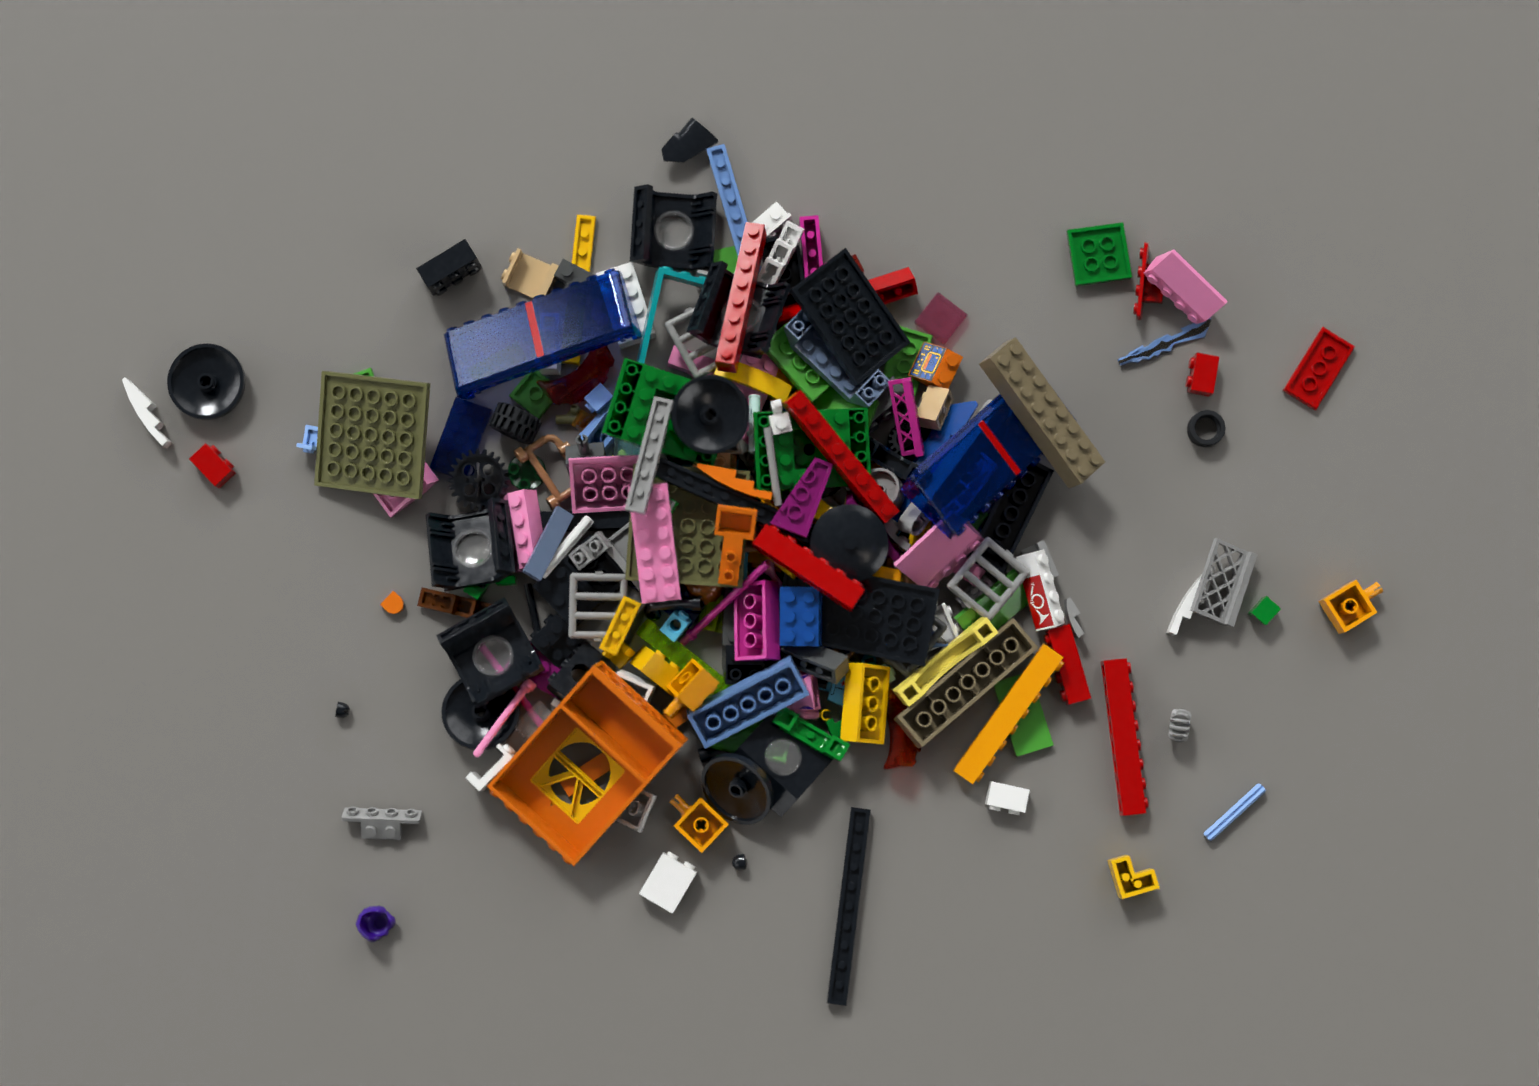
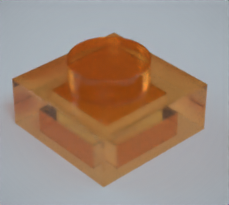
(582, 420)

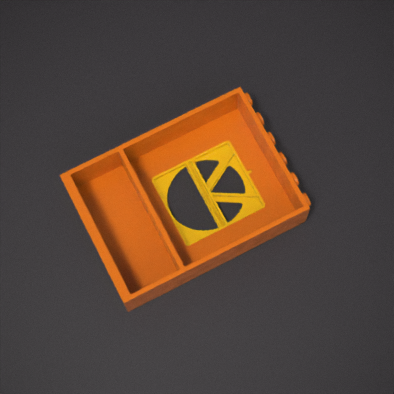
(616, 721)

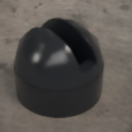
(340, 710)
(739, 862)

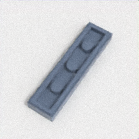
(548, 543)

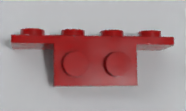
(1145, 291)

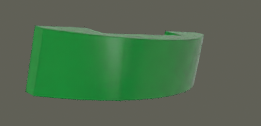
(810, 734)

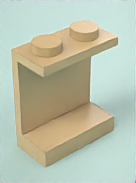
(529, 275)

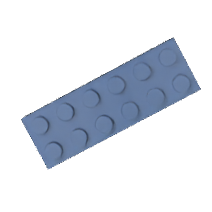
(748, 701)

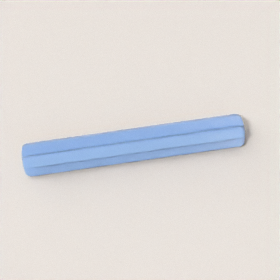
(1234, 812)

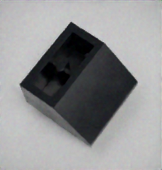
(734, 670)

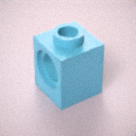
(670, 630)

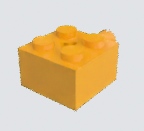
(1359, 603)
(690, 688)
(688, 823)

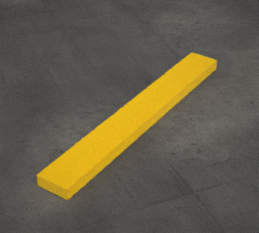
(582, 253)

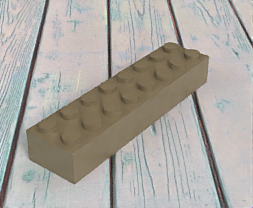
(1042, 413)
(965, 683)

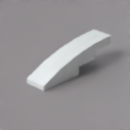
(780, 254)
(144, 408)
(1183, 610)

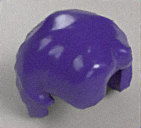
(374, 923)

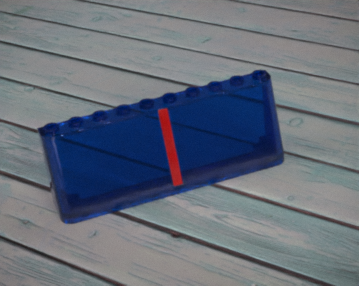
(540, 333)
(973, 468)

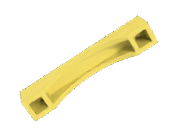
(964, 644)

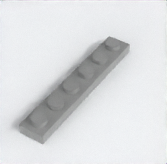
(649, 456)

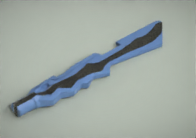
(1165, 343)

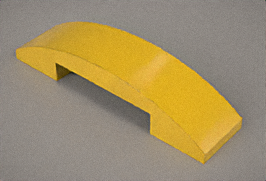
(758, 381)

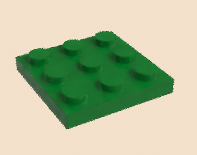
(1099, 254)

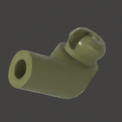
(570, 416)

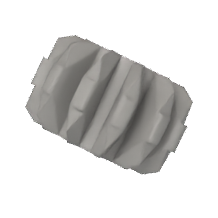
(1179, 725)

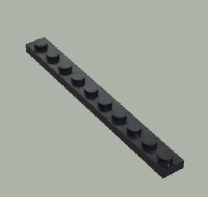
(718, 493)
(848, 906)

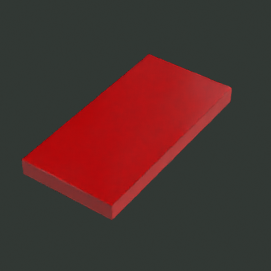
(1318, 368)

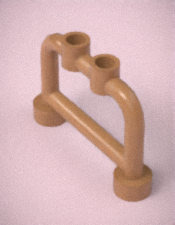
(527, 453)

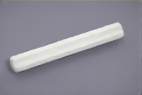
(568, 543)

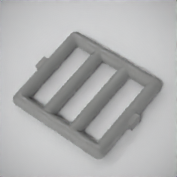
(679, 340)
(1011, 586)
(574, 596)

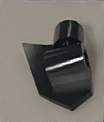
(688, 142)

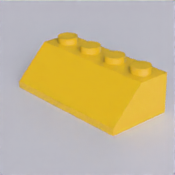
(865, 703)

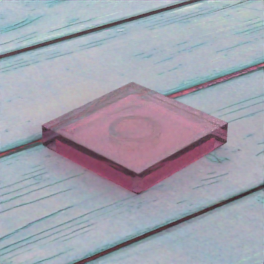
(941, 318)

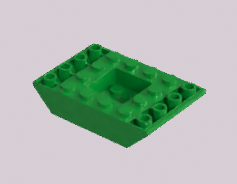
(632, 405)
(791, 460)

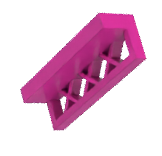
(912, 414)

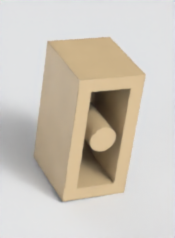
(934, 407)

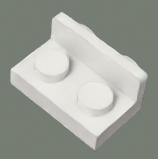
(774, 219)

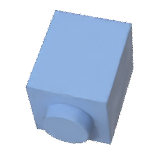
(598, 399)

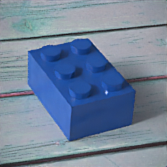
(800, 616)

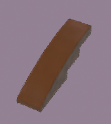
(450, 603)

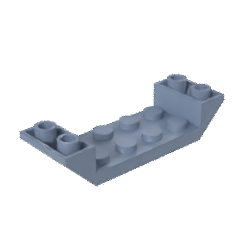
(814, 351)

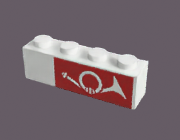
(1041, 591)

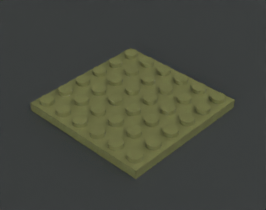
(372, 434)
(695, 543)

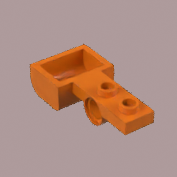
(735, 526)

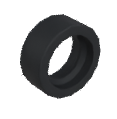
(1206, 414)

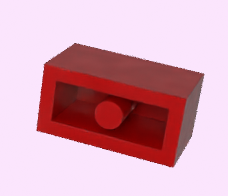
(1202, 374)
(212, 465)

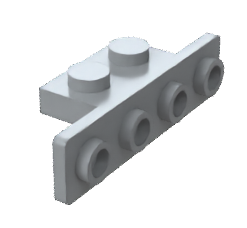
(381, 822)

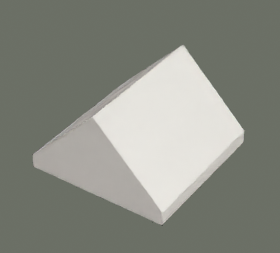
(638, 811)

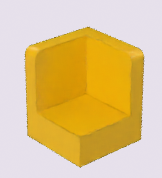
(623, 656)

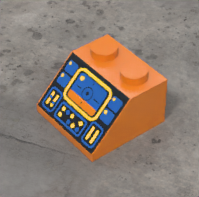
(935, 365)

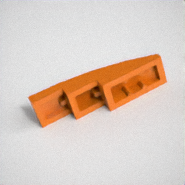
(728, 478)

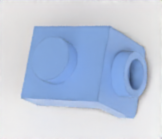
(310, 439)

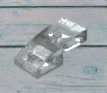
(532, 720)

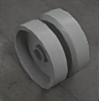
(890, 485)

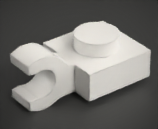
(779, 421)

